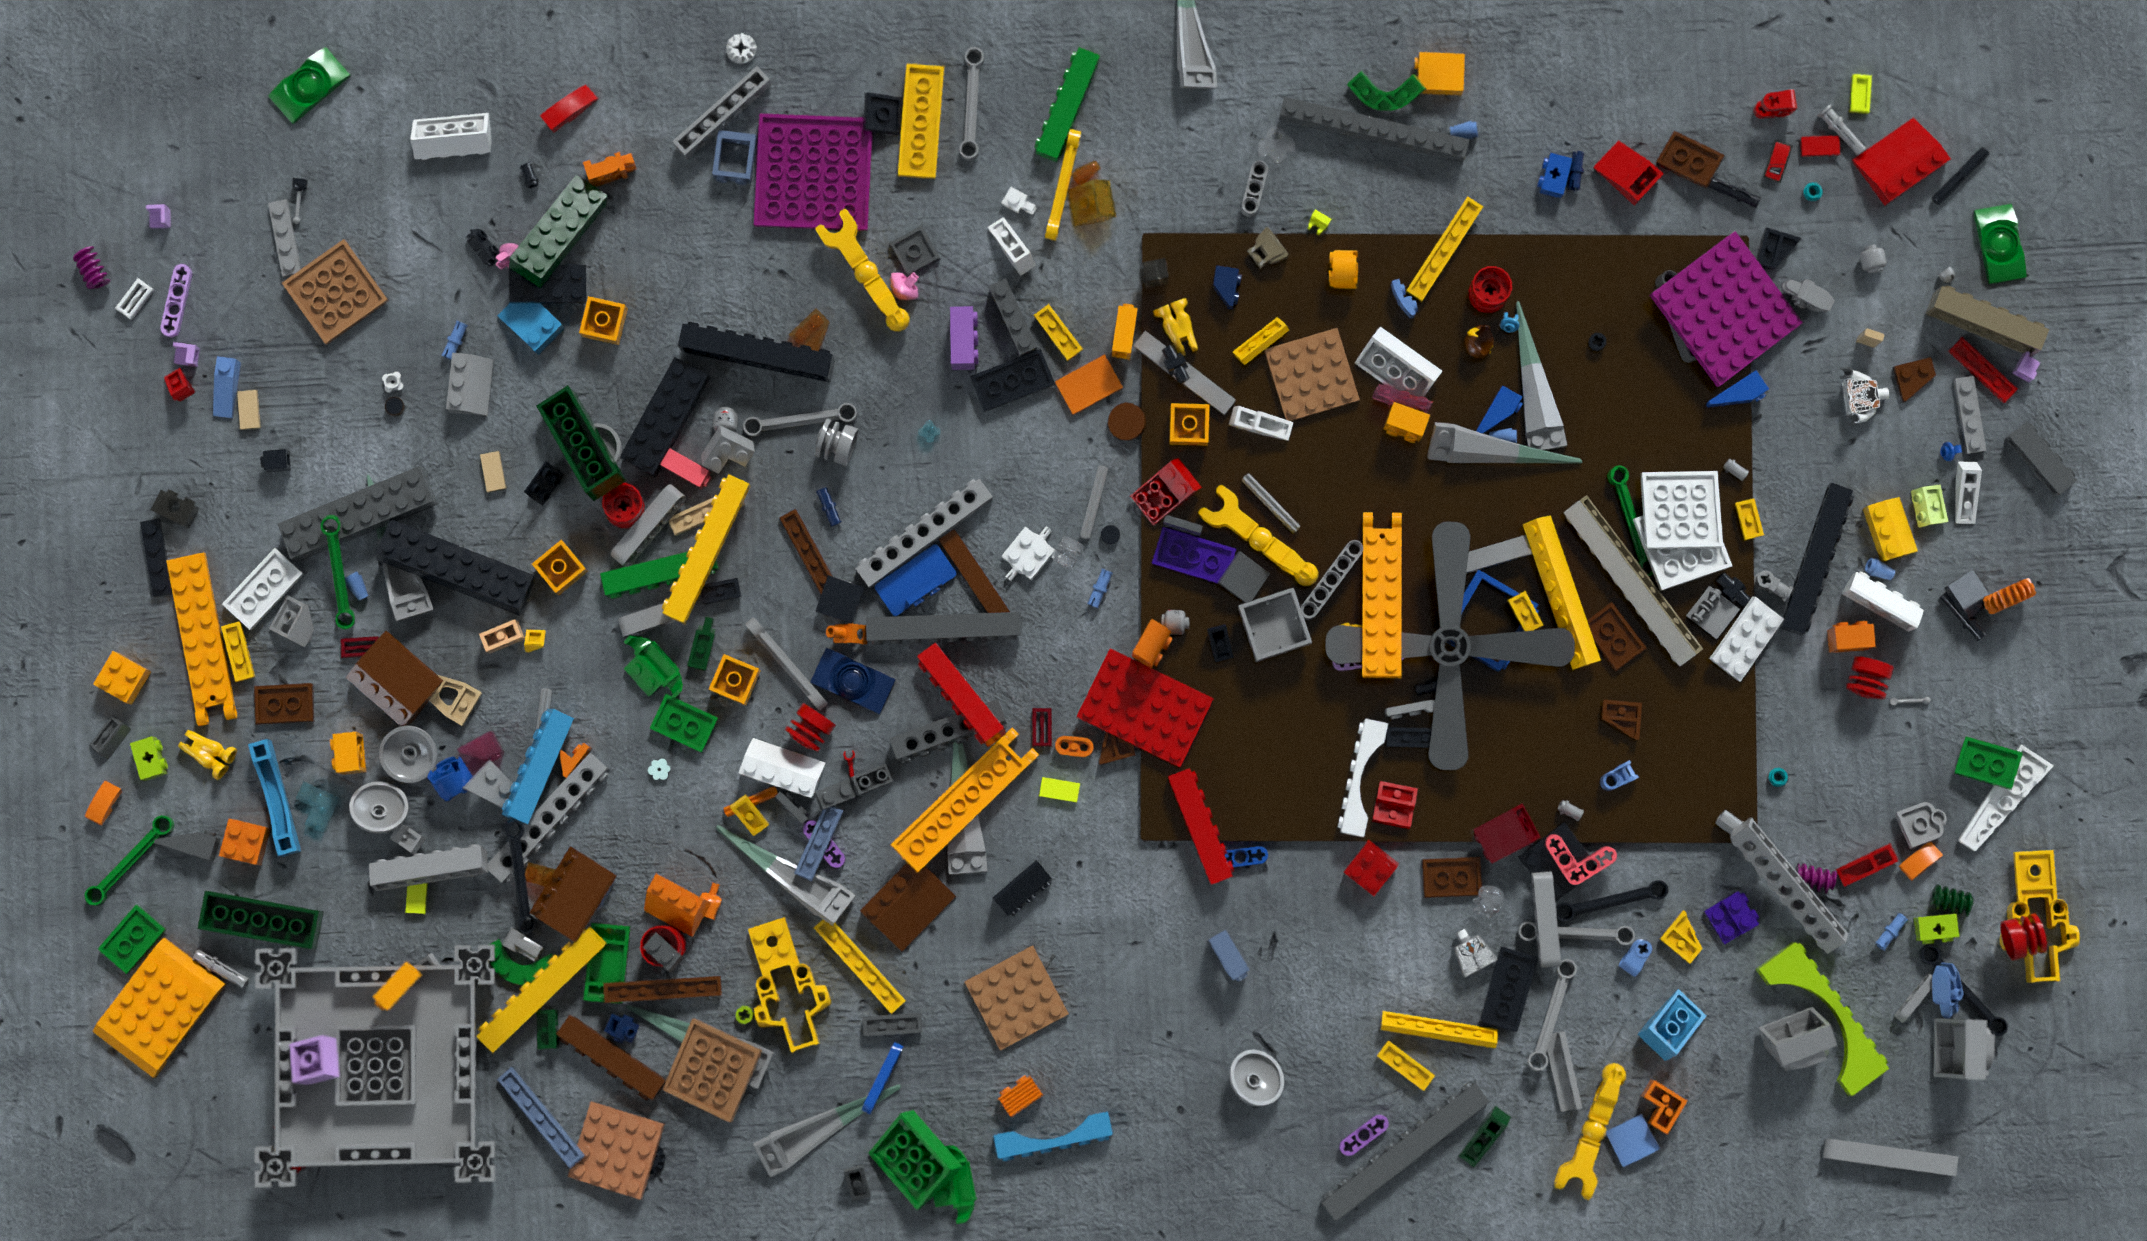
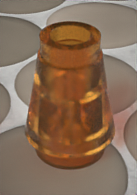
(1085, 173)

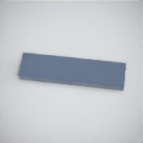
(818, 843)

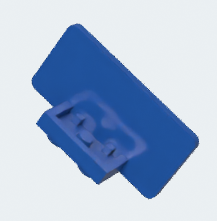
(915, 580)

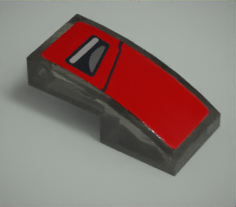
(1777, 161)

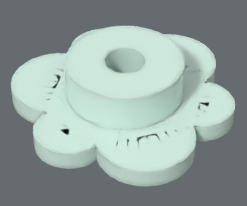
(653, 770)

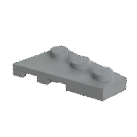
(490, 784)

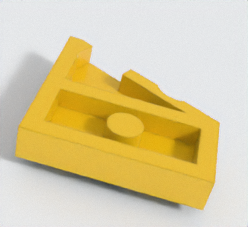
(1682, 938)

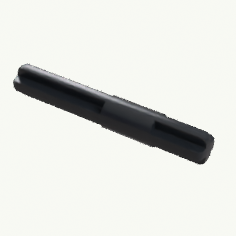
(1960, 175)

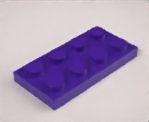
(1192, 555)

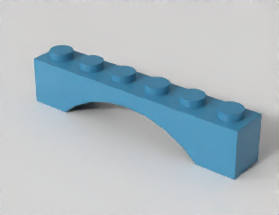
(282, 823)
(1013, 1144)

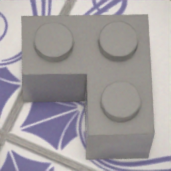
(724, 446)

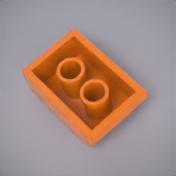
(1152, 642)

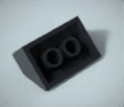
(1022, 888)

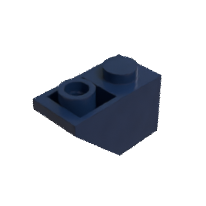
(1225, 285)

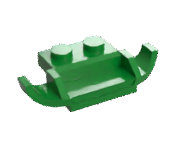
(652, 667)
(960, 1190)

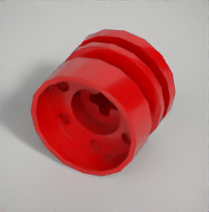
(1497, 282)
(613, 502)
(1869, 679)
(810, 727)
(670, 934)
(2024, 936)

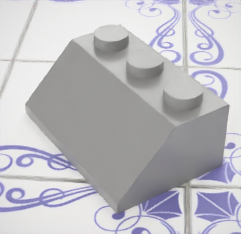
(469, 384)

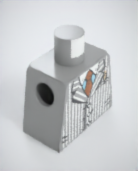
(1472, 953)

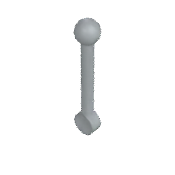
(1926, 700)

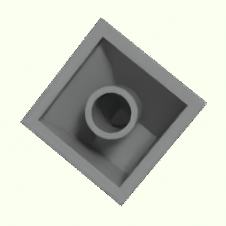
(293, 621)

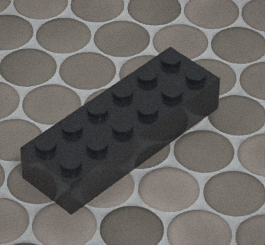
(665, 416)

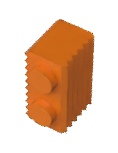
(1020, 1096)

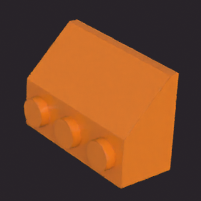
(675, 905)

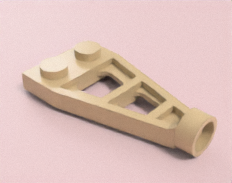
(462, 705)

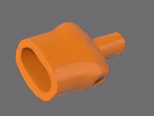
(714, 899)

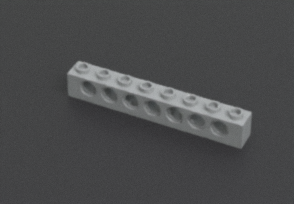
(872, 577)
(590, 763)
(1799, 889)

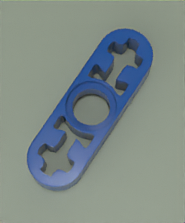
(1244, 850)

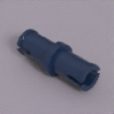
(1576, 170)
(828, 506)

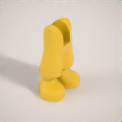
(1179, 328)
(205, 751)

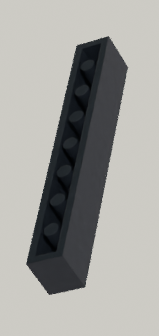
(1816, 559)

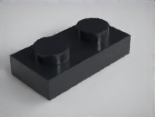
(721, 591)

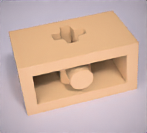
(502, 636)

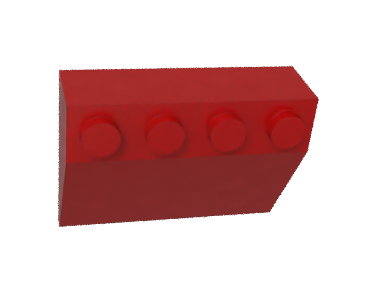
(1901, 160)

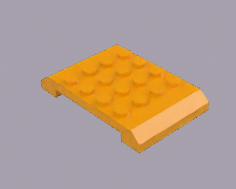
(158, 1007)

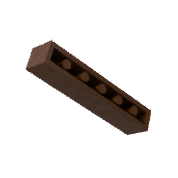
(611, 1057)

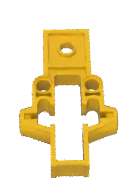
(2041, 886)
(777, 957)

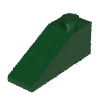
(1485, 1136)

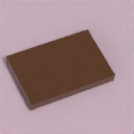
(1690, 159)
(1614, 637)
(284, 703)
(1451, 877)

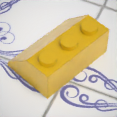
(1890, 529)

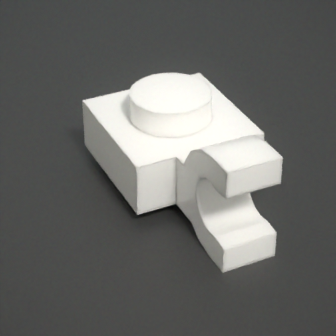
(1016, 201)

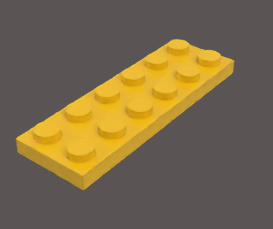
(921, 121)

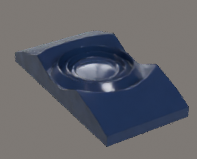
(852, 680)

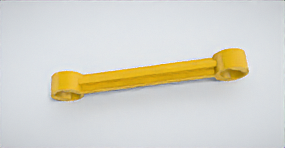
(1063, 184)

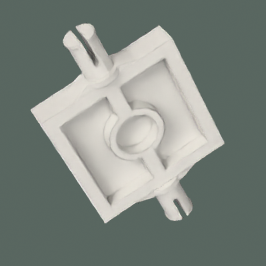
(1028, 553)

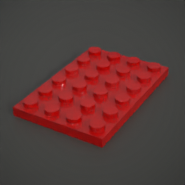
(1144, 708)

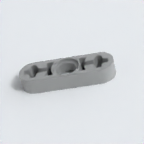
(1914, 999)

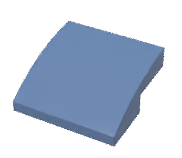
(1632, 1140)

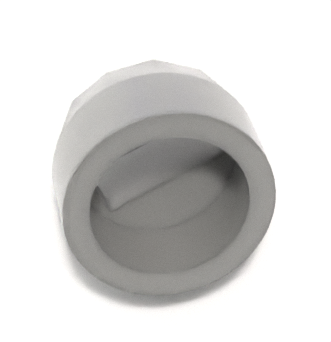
(1947, 275)

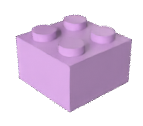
(314, 1060)

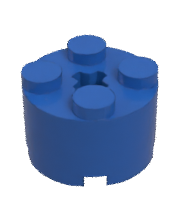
(450, 777)

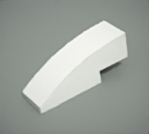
(1260, 423)

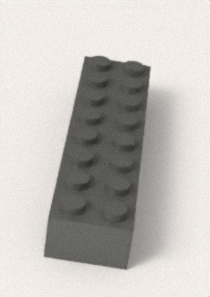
(358, 513)

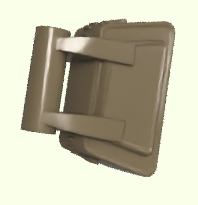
(1270, 248)

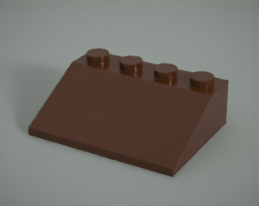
(394, 679)
(573, 894)
(907, 904)

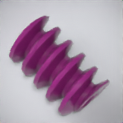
(89, 268)
(1817, 877)

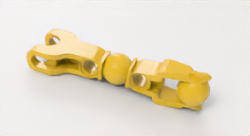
(864, 270)
(1258, 537)
(1593, 1132)

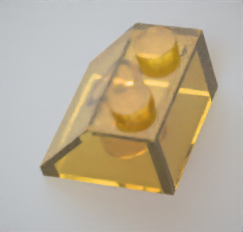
(1091, 202)

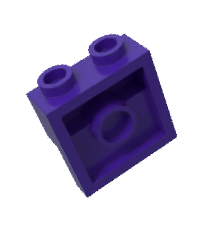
(1732, 917)

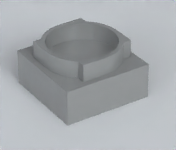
(1274, 624)
(1798, 1039)
(1962, 1048)

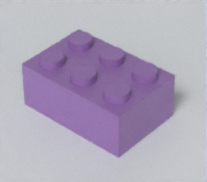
(963, 338)

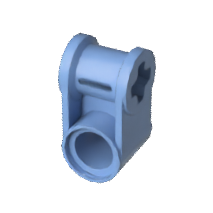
(1621, 774)
(1633, 960)

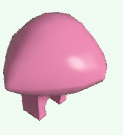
(505, 252)
(904, 287)

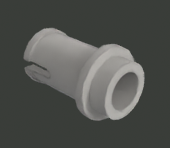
(1735, 469)
(1570, 810)

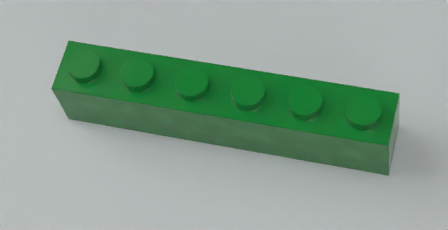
(1067, 105)
(645, 575)

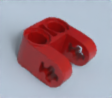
(1779, 105)

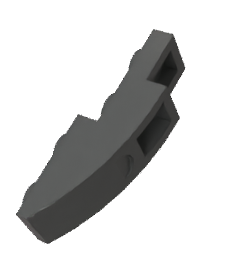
(853, 787)

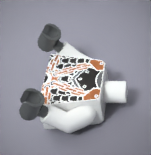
(1861, 395)

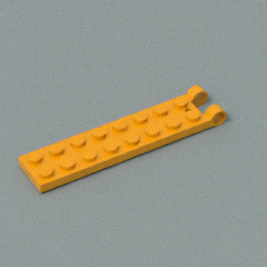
(1381, 599)
(201, 636)
(961, 802)

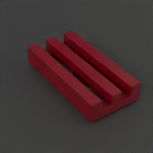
(349, 640)
(1042, 710)

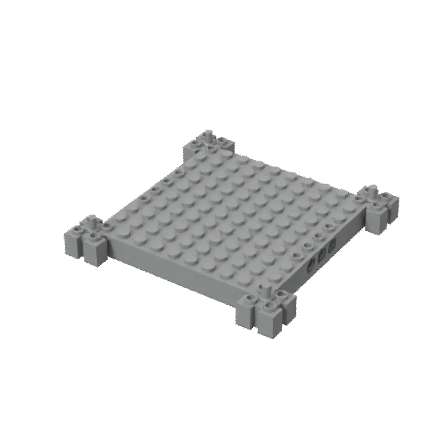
(402, 1071)

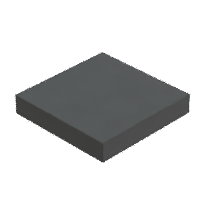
(914, 251)
(1182, 526)
(1243, 578)

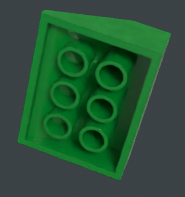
(914, 1159)

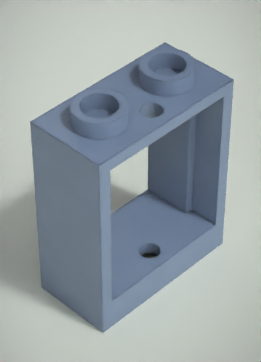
(735, 138)
(1229, 956)

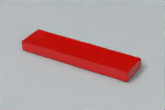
(1982, 370)

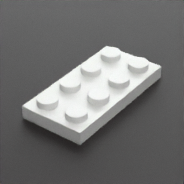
(262, 589)
(1746, 638)

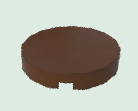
(1126, 421)

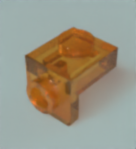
(538, 874)

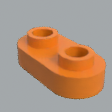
(1074, 746)

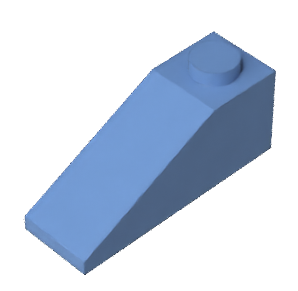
(225, 386)

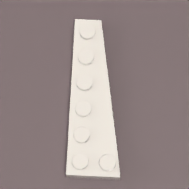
(2002, 801)

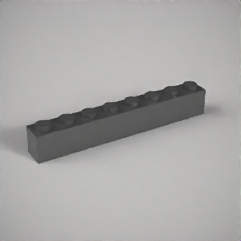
(943, 627)

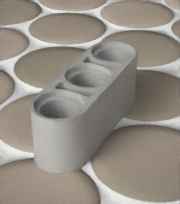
(1250, 197)
(643, 621)

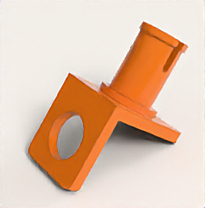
(847, 633)

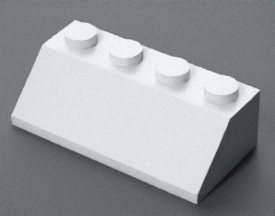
(451, 136)
(1397, 364)
(1883, 602)
(782, 768)

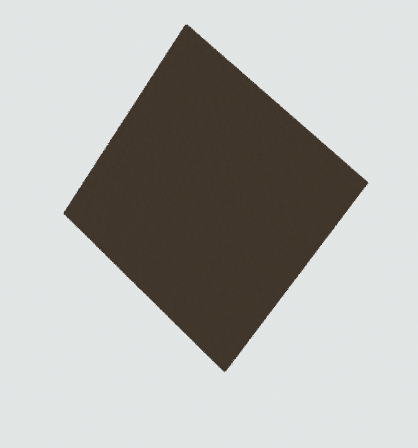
(1288, 726)

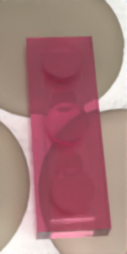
(1389, 395)

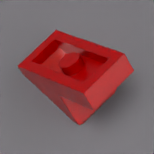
(178, 385)

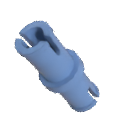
(454, 339)
(1100, 588)
(1891, 931)

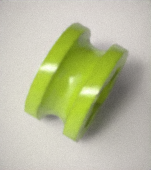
(741, 1009)

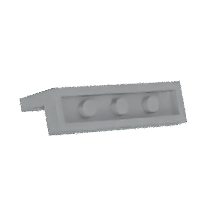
(1563, 1073)

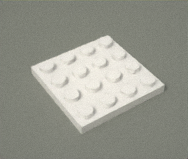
(1681, 510)
(1682, 565)

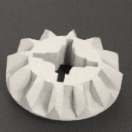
(747, 54)

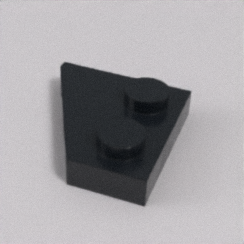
(1775, 247)

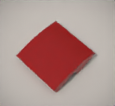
(1394, 805)

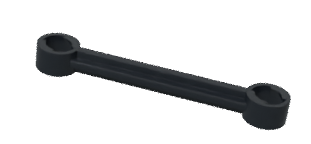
(519, 876)
(1612, 900)
(1971, 999)

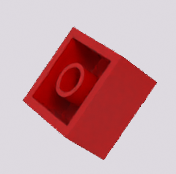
(1371, 868)

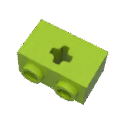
(141, 751)
(1948, 928)

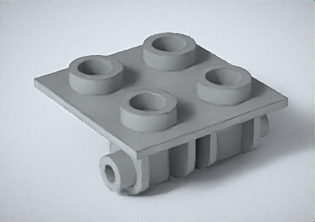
(1713, 612)

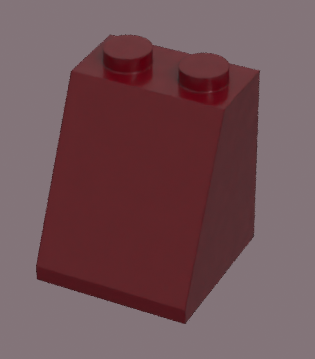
(1506, 833)

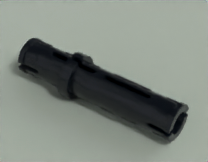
(1740, 195)
(1978, 632)

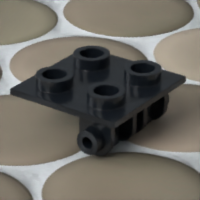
(544, 483)

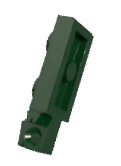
(702, 645)

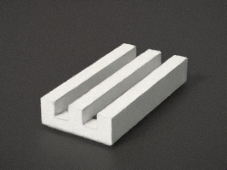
(131, 315)

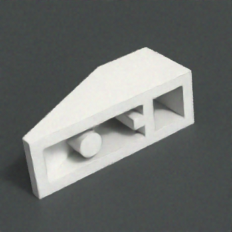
(1012, 246)
(1967, 492)

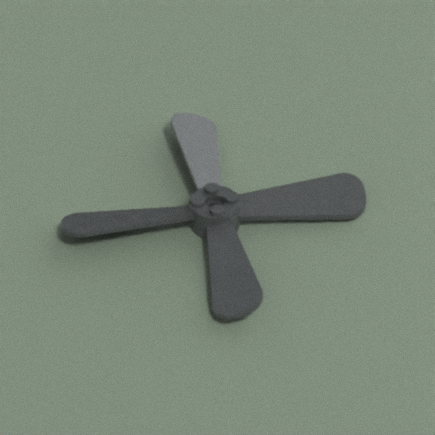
(1544, 647)

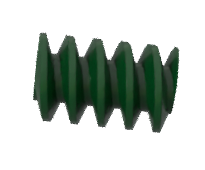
(1952, 899)

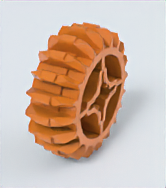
(2009, 596)

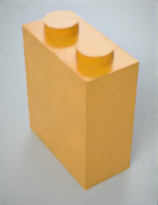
(1441, 72)
(1124, 331)
(397, 987)

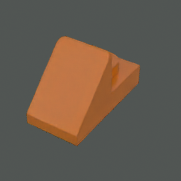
(570, 763)

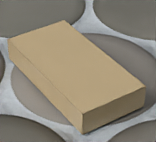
(1870, 338)
(248, 409)
(493, 471)

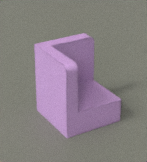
(159, 216)
(186, 354)
(2026, 367)

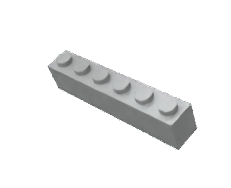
(428, 867)

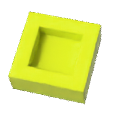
(1319, 220)

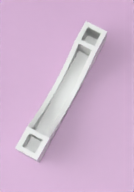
(1354, 817)

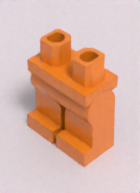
(610, 169)

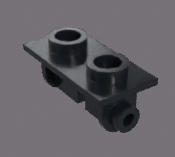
(478, 239)

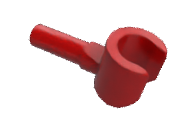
(850, 763)

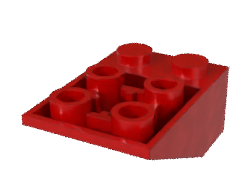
(1628, 172)
(1165, 491)

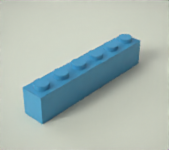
(537, 766)

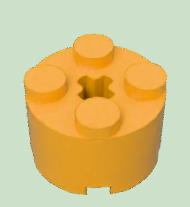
(1344, 269)

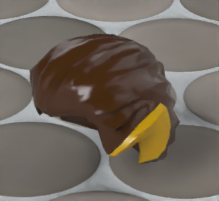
(1479, 341)

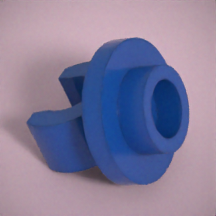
(1948, 451)

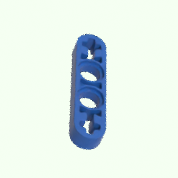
(882, 1078)

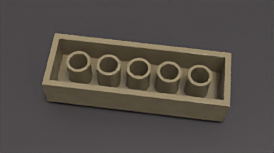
(1987, 321)

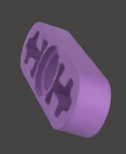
(837, 852)
(1372, 1122)

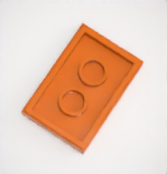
(1088, 384)

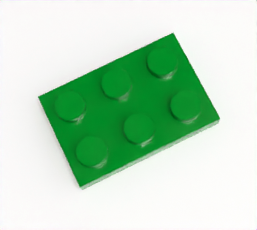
(684, 723)
(1988, 763)
(132, 939)

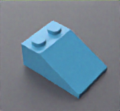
(532, 324)
(1672, 1025)

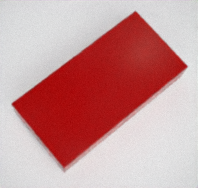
(1820, 146)

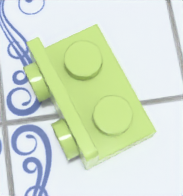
(1929, 505)

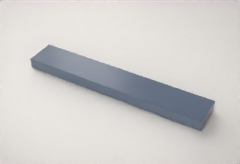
(541, 1117)

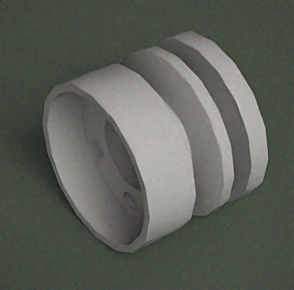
(836, 442)

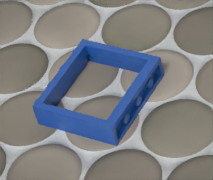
(1479, 575)

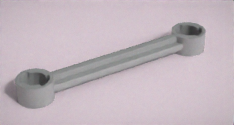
(971, 103)
(799, 420)
(784, 661)
(1583, 933)
(1551, 1015)

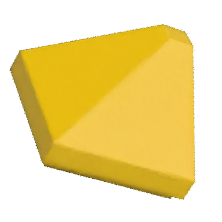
(534, 640)

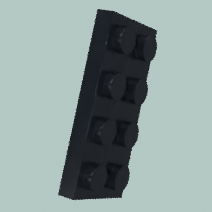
(564, 286)
(1012, 380)
(1508, 989)

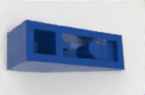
(1744, 391)
(1502, 407)

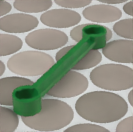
(1629, 511)
(338, 572)
(128, 861)

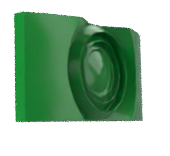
(308, 85)
(2000, 243)
(609, 963)

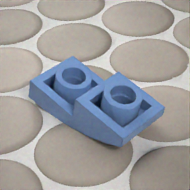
(1406, 303)

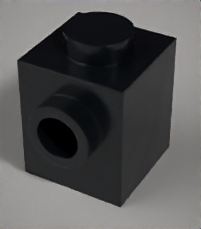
(276, 460)

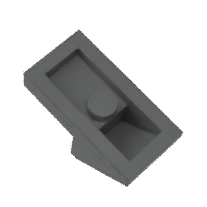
(857, 1182)

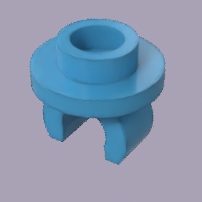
(1509, 324)

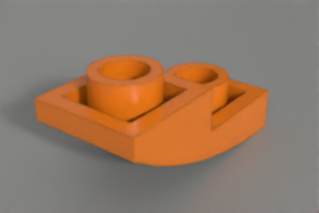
(102, 802)
(1920, 860)

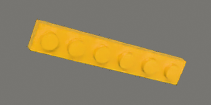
(1444, 249)
(860, 965)
(1439, 1029)

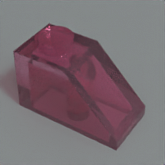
(484, 747)

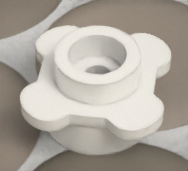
(387, 378)

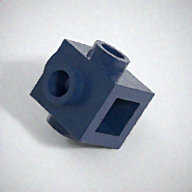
(622, 1028)

